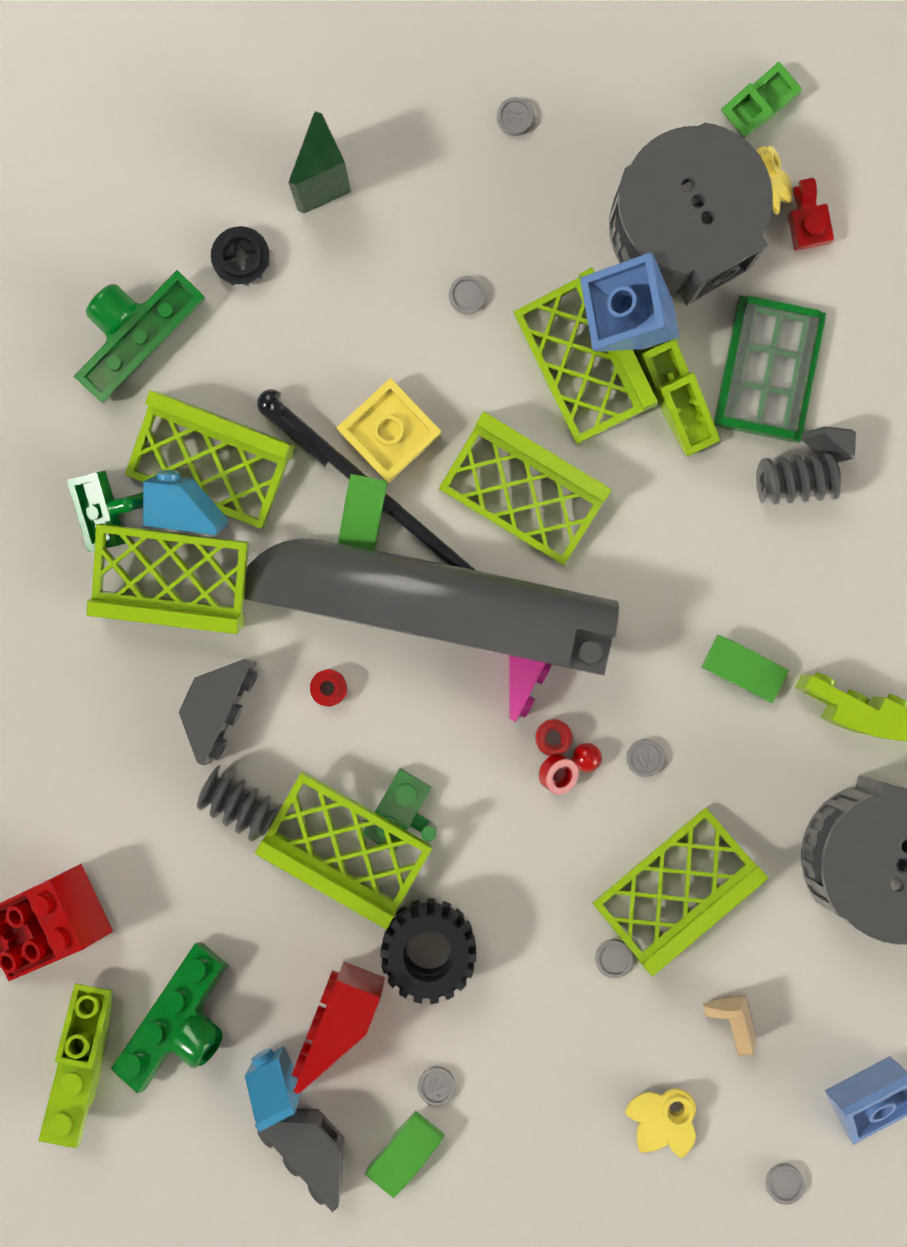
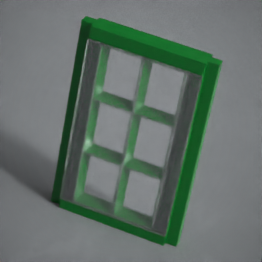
(769, 368)

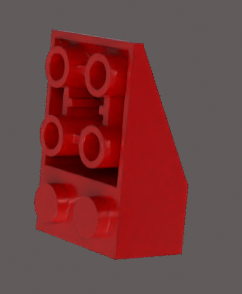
(50, 923)
(350, 1007)

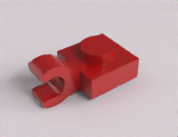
(811, 222)

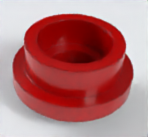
(339, 683)
(565, 737)

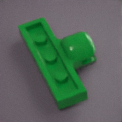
(133, 330)
(175, 1022)

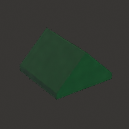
(319, 168)

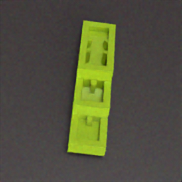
(678, 396)

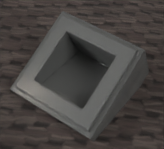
(832, 440)

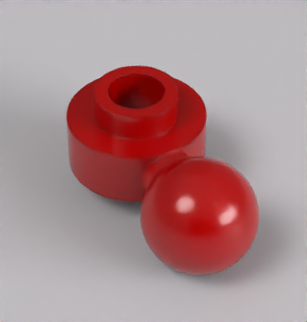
(585, 758)

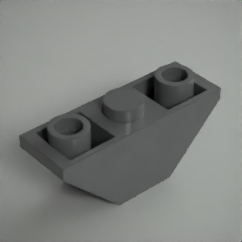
(214, 705)
(312, 1151)

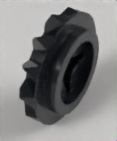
(226, 248)

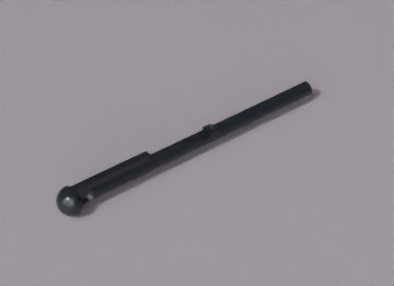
(323, 453)

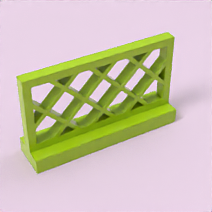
(624, 362)
(223, 430)
(543, 461)
(165, 611)
(335, 880)
(703, 915)

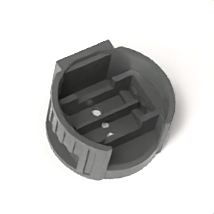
(658, 216)
(853, 858)

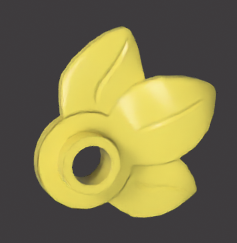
(780, 180)
(661, 1126)

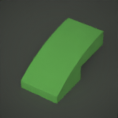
(761, 100)
(362, 512)
(744, 668)
(405, 1154)

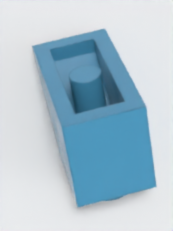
(180, 505)
(271, 1087)

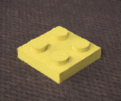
(389, 430)

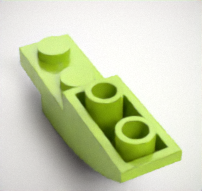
(881, 718)
(78, 1066)

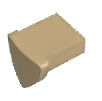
(739, 1015)

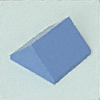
(870, 1099)

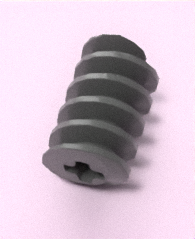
(799, 476)
(237, 805)

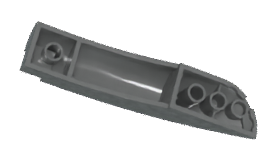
(436, 602)

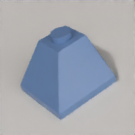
(629, 306)

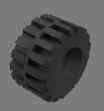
(423, 981)

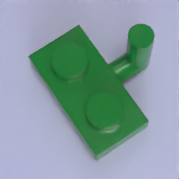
(96, 505)
(402, 807)

